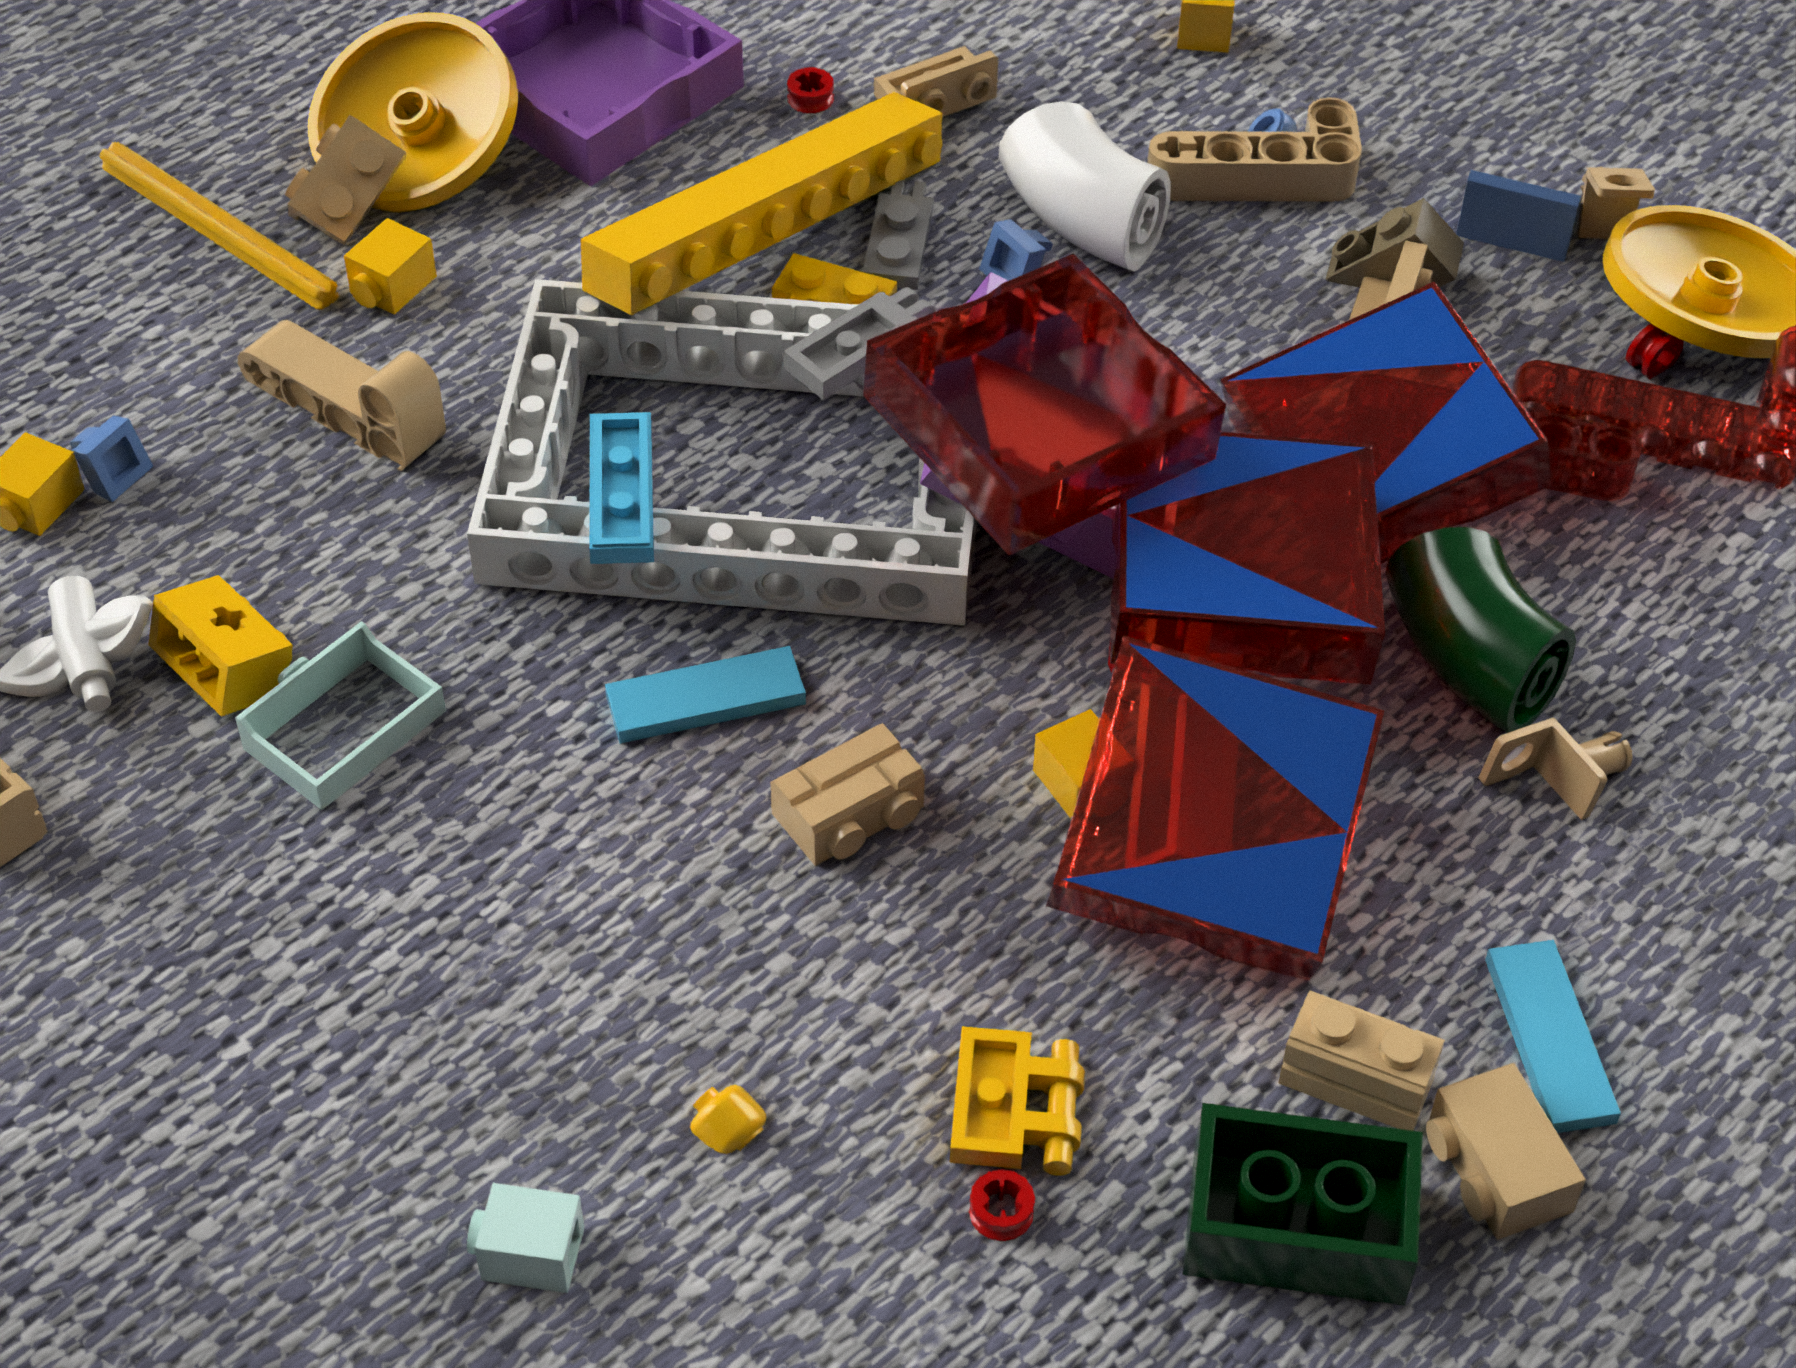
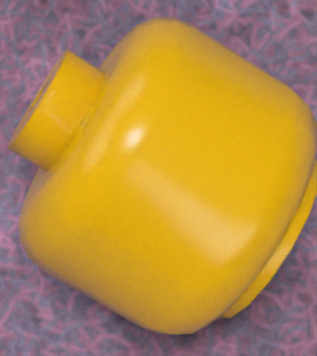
(727, 1119)

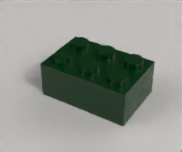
(1304, 1204)

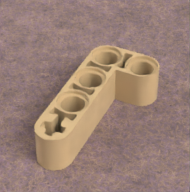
(1265, 165)
(386, 410)

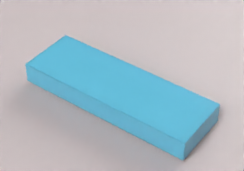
(621, 488)
(705, 694)
(1552, 1036)

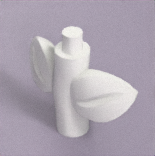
(80, 645)

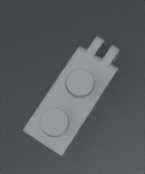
(899, 235)
(837, 351)

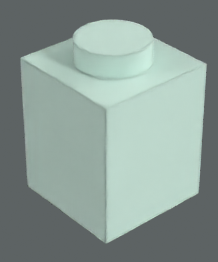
(527, 1237)

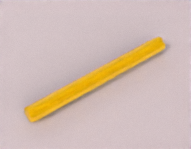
(219, 226)

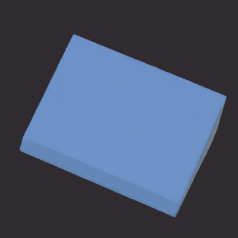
(1518, 215)

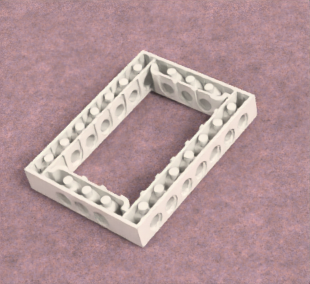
(814, 566)

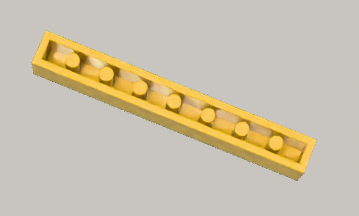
(759, 203)

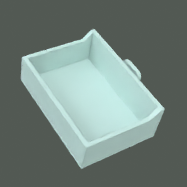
(307, 681)

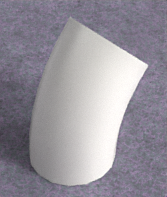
(1086, 183)

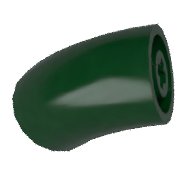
(1479, 625)

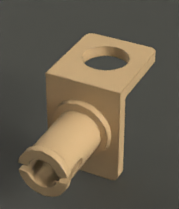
(1609, 197)
(1570, 768)

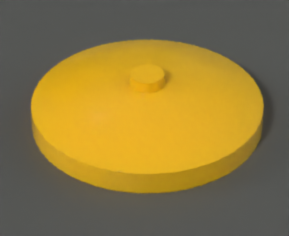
(431, 90)
(1704, 277)

